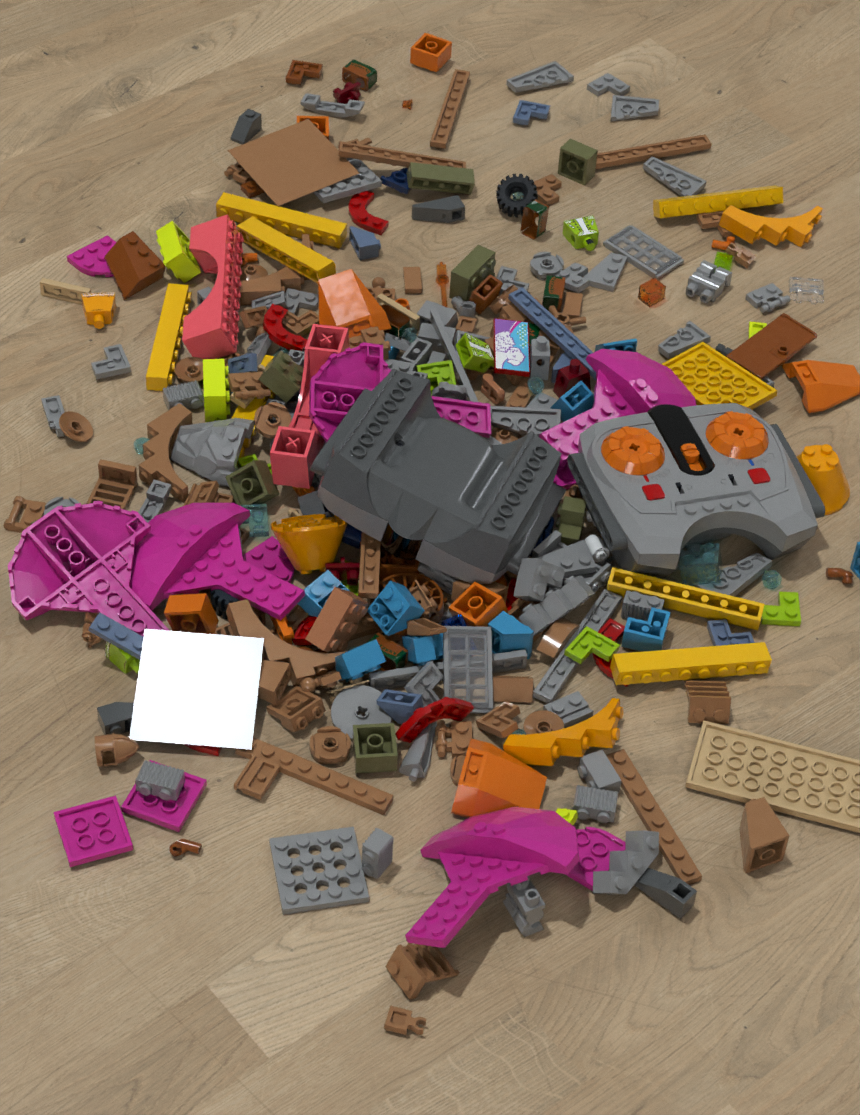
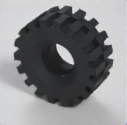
(514, 185)

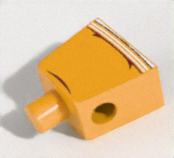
(99, 308)

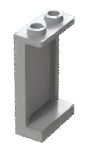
(553, 543)

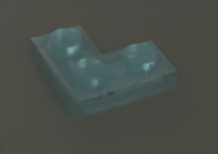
(258, 520)

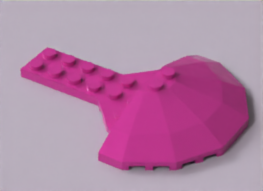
(350, 372)
(624, 386)
(202, 550)
(81, 563)
(487, 854)

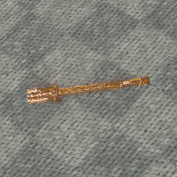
(442, 279)

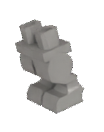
(708, 282)
(525, 906)

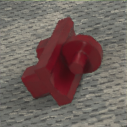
(350, 92)
(345, 571)

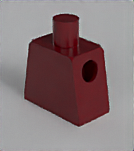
(570, 376)

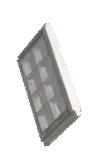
(643, 252)
(468, 666)

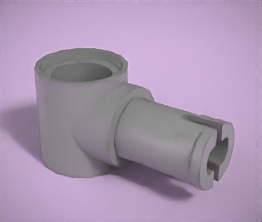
(464, 308)

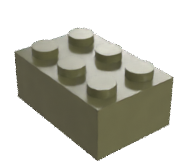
(471, 272)

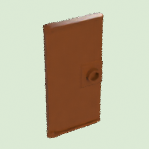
(772, 346)

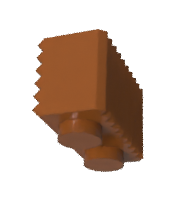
(485, 293)

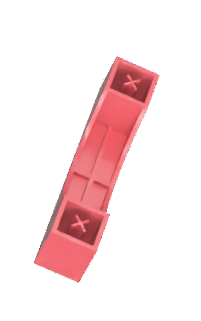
(213, 325)
(301, 442)

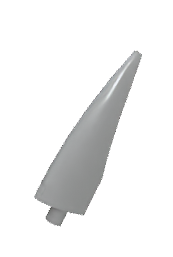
(419, 754)

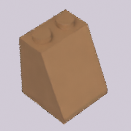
(761, 836)

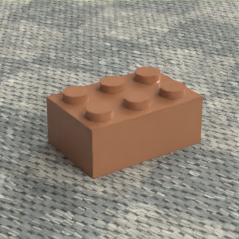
(337, 621)

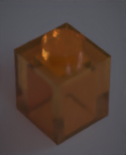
(651, 292)

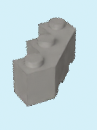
(556, 604)
(627, 865)

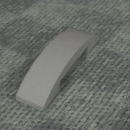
(331, 109)
(156, 499)

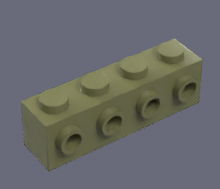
(440, 178)

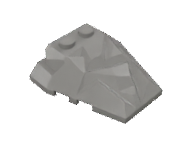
(212, 447)

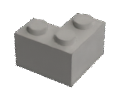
(535, 577)

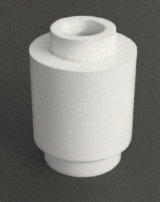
(597, 548)

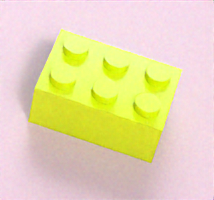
(176, 252)
(215, 389)

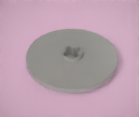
(351, 700)

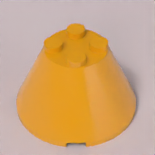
(826, 476)
(310, 540)

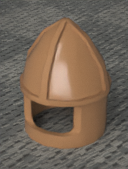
(114, 749)

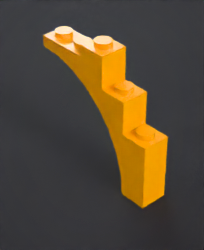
(753, 227)
(571, 741)

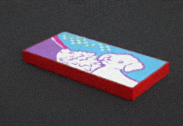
(511, 347)

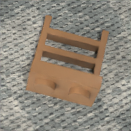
(116, 478)
(708, 701)
(417, 965)

